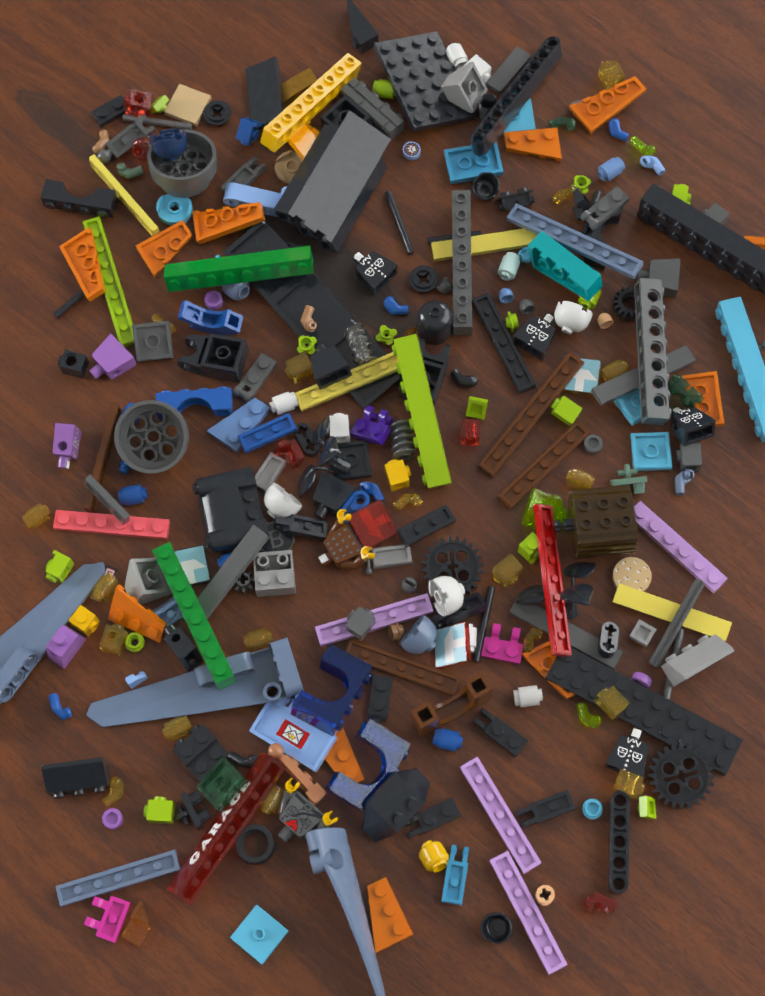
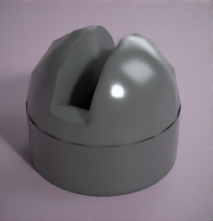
(444, 286)
(526, 307)
(407, 588)

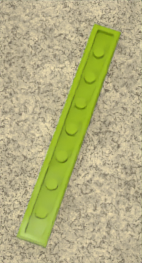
(113, 290)

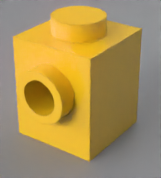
(397, 474)
(84, 621)

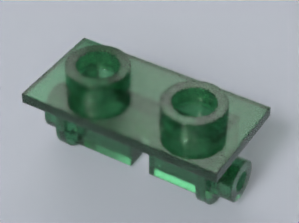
(678, 387)

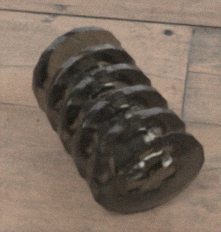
(358, 344)

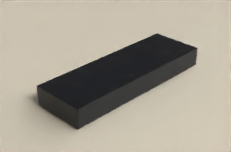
(426, 526)

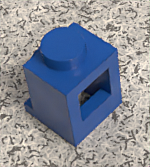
(248, 131)

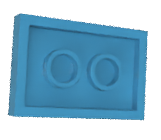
(465, 166)

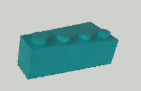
(563, 266)

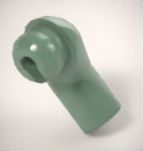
(127, 172)

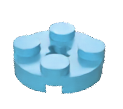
(172, 217)

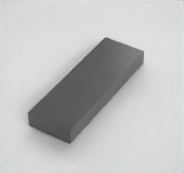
(508, 70)
(110, 503)

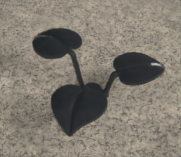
(330, 454)
(575, 595)

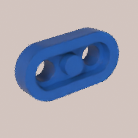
(351, 504)

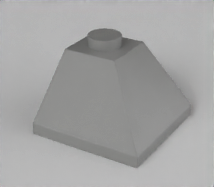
(465, 87)
(146, 580)

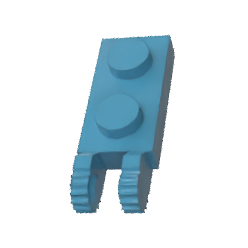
(455, 878)

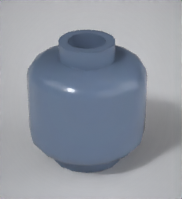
(236, 291)

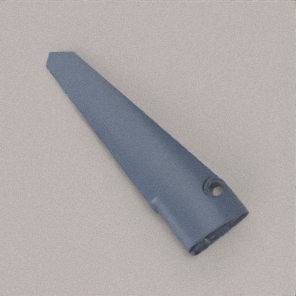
(27, 640)
(198, 693)
(332, 853)

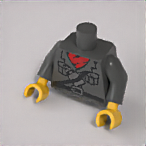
(300, 814)

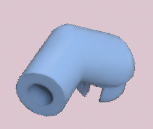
(653, 163)

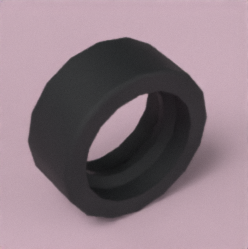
(270, 844)

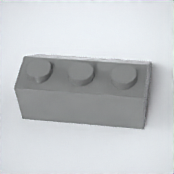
(695, 658)

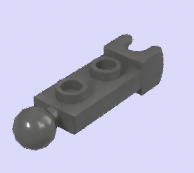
(124, 140)

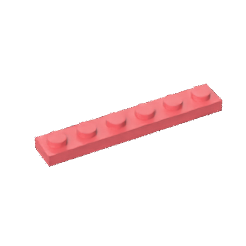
(110, 525)

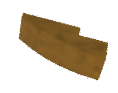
(296, 86)

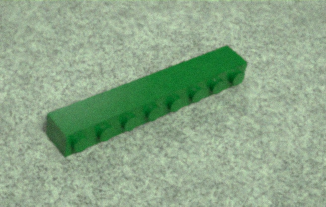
(238, 268)
(194, 616)

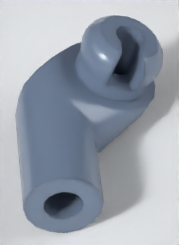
(682, 479)

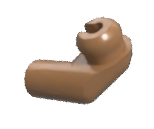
(100, 145)
(307, 320)

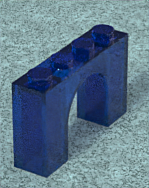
(330, 715)
(391, 752)

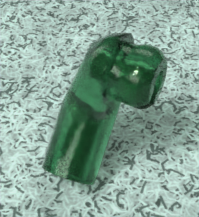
(560, 121)

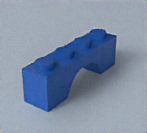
(217, 400)

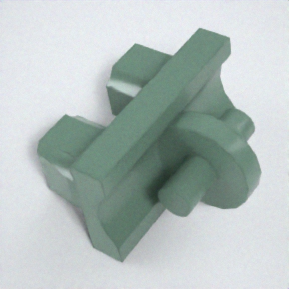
(638, 483)

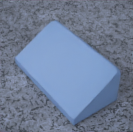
(169, 611)

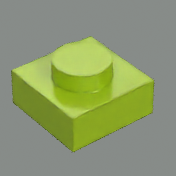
(159, 105)
(476, 407)
(647, 807)

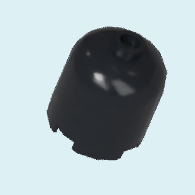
(435, 322)

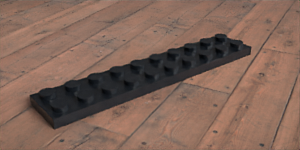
(647, 709)

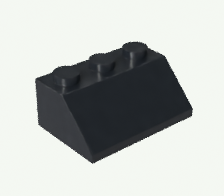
(76, 777)

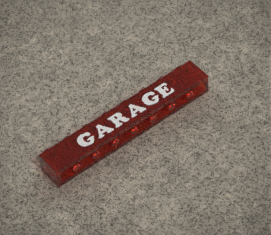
(226, 829)

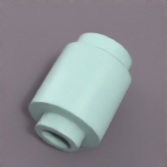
(509, 266)

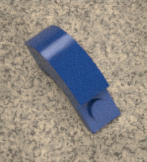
(210, 321)

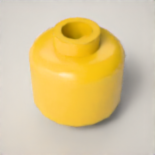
(433, 856)

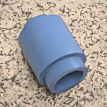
(611, 169)

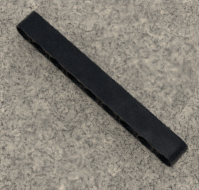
(516, 96)

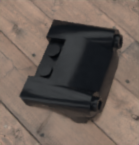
(228, 508)

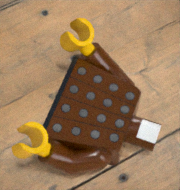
(343, 546)

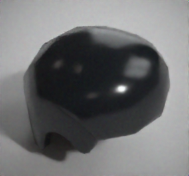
(486, 186)
(496, 927)

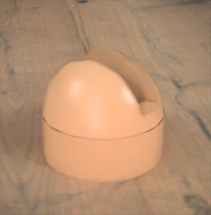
(604, 320)

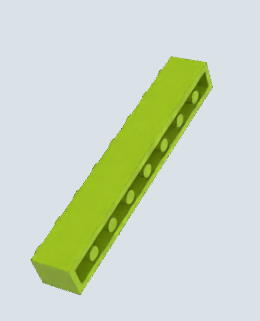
(422, 411)

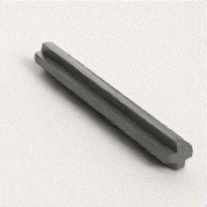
(676, 623)

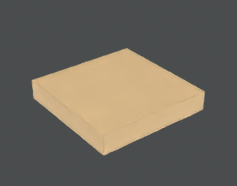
(187, 105)

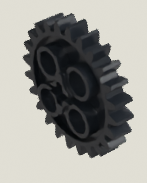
(470, 565)
(685, 794)

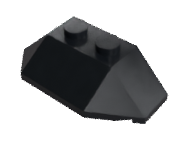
(394, 803)

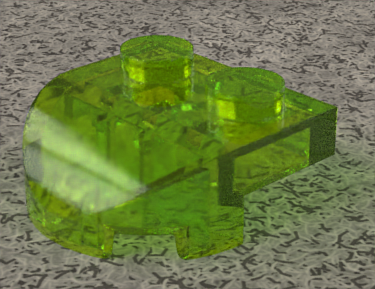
(540, 497)

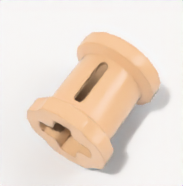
(547, 889)

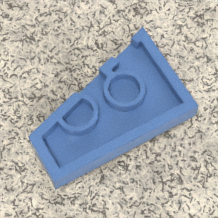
(238, 422)

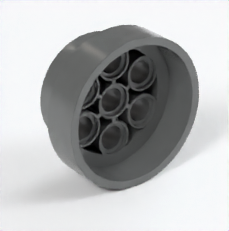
(190, 171)
(127, 429)

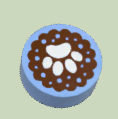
(411, 150)

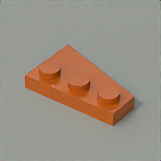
(535, 142)
(163, 246)
(708, 386)
(130, 614)
(542, 660)
(386, 916)

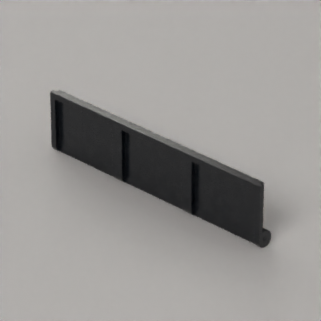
(291, 295)

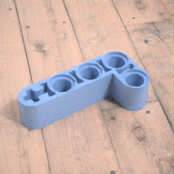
(240, 194)

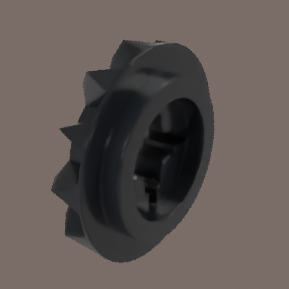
(217, 106)
(423, 271)

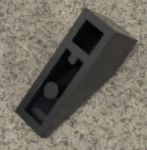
(362, 32)

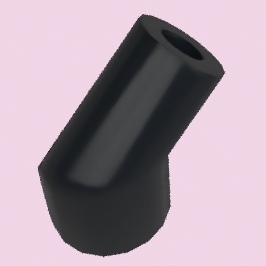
(464, 381)

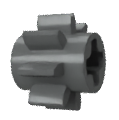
(248, 583)

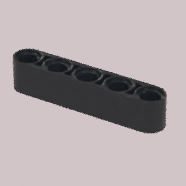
(613, 851)

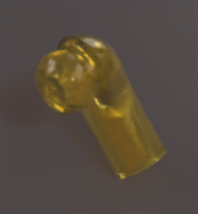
(563, 194)

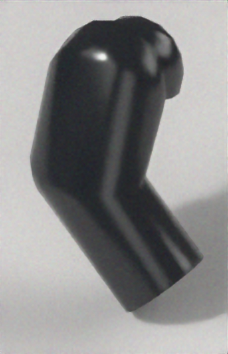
(241, 761)

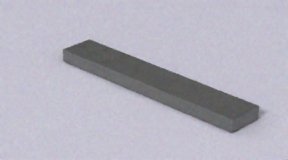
(629, 381)
(232, 570)
(579, 639)

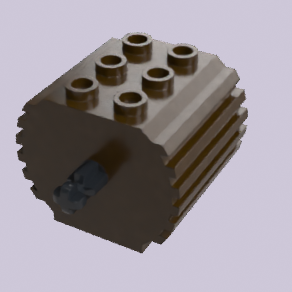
(601, 521)

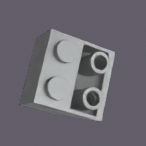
(274, 573)

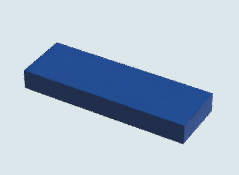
(267, 433)

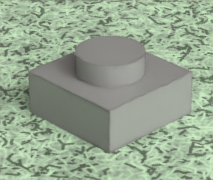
(642, 633)

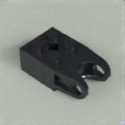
(216, 356)
(435, 369)

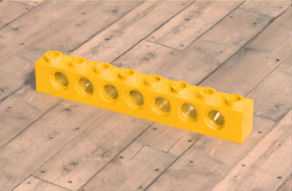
(309, 103)

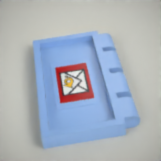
(296, 737)

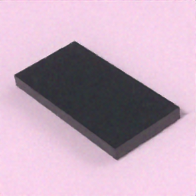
(264, 91)

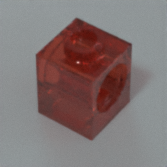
(143, 100)
(470, 432)

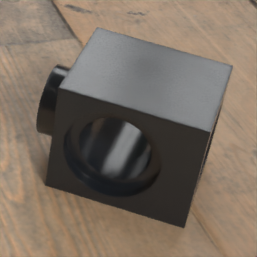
(78, 369)

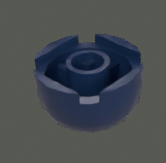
(169, 143)

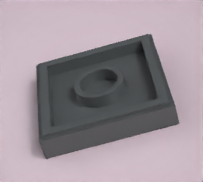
(152, 341)

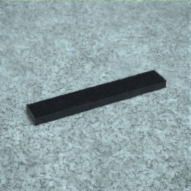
(503, 343)

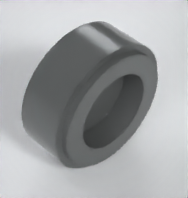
(593, 444)

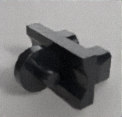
(198, 818)

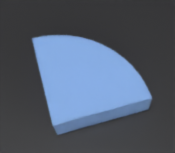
(134, 680)

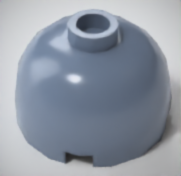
(420, 637)

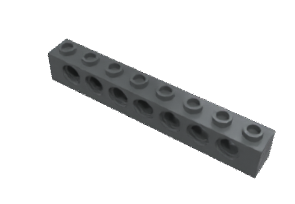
(461, 262)
(650, 413)

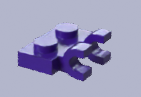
(371, 431)

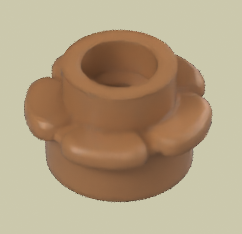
(395, 631)

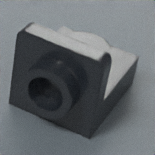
(582, 203)

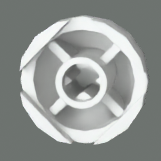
(572, 317)
(280, 502)
(447, 594)

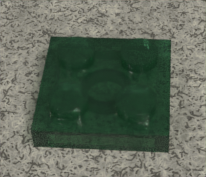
(221, 784)

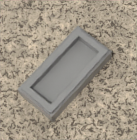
(269, 471)
(391, 556)

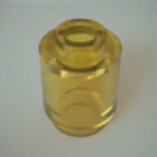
(614, 369)
(579, 479)
(36, 515)
(104, 587)
(258, 639)
(176, 728)
(272, 800)

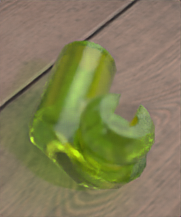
(641, 147)
(586, 718)

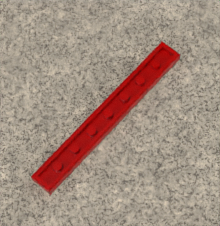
(552, 580)

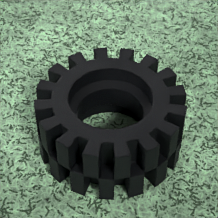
(618, 306)

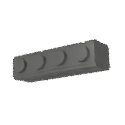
(381, 113)

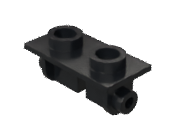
(508, 200)

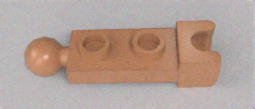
(313, 792)

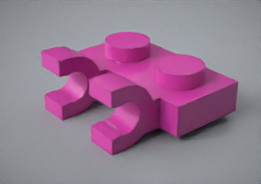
(503, 650)
(112, 920)

